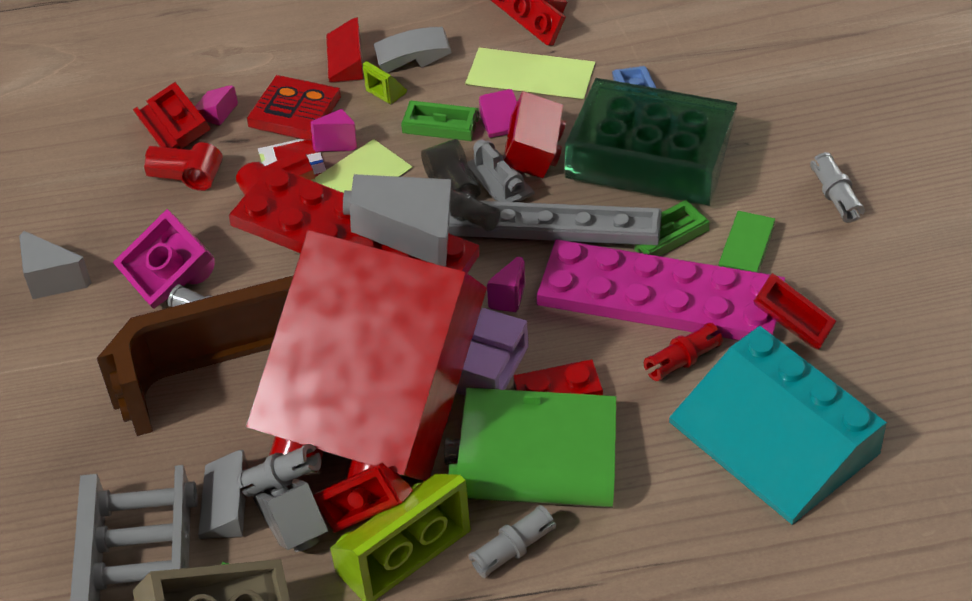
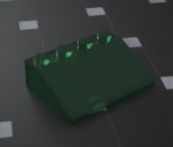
(650, 141)

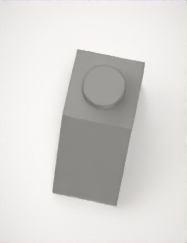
(292, 515)

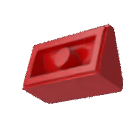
(345, 52)
(361, 496)

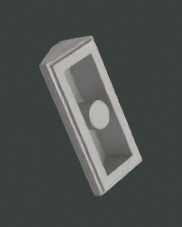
(222, 498)

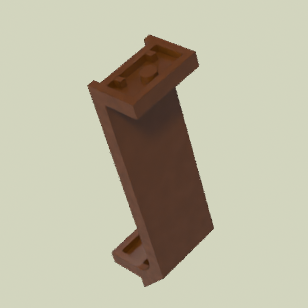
(186, 340)

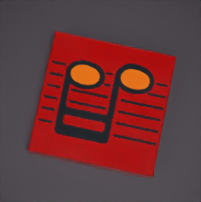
(291, 105)

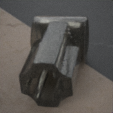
(450, 162)

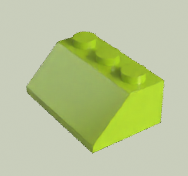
(403, 537)

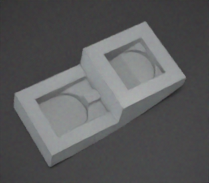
(420, 44)

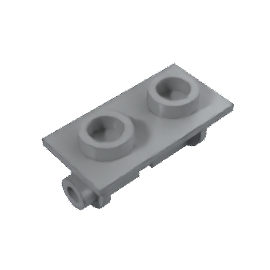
(496, 176)

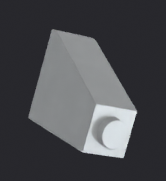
(402, 213)

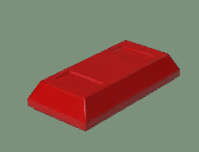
(794, 311)

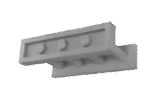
(94, 538)

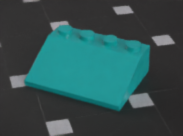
(779, 425)

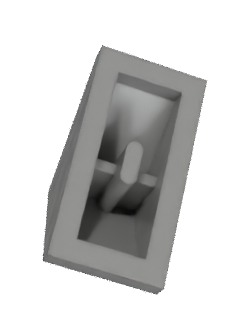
(50, 267)

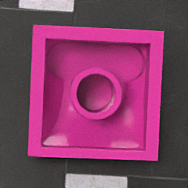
(164, 258)

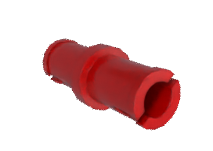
(683, 351)

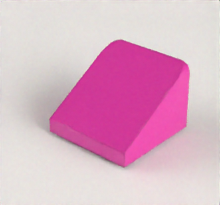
(217, 104)
(496, 111)
(334, 132)
(507, 287)

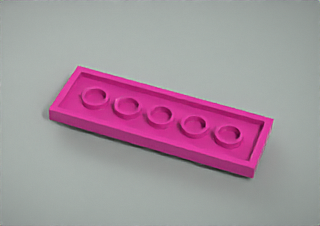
(653, 290)

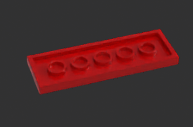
(287, 206)

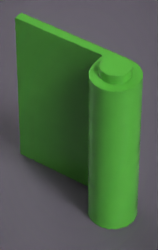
(538, 447)

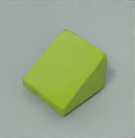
(382, 84)

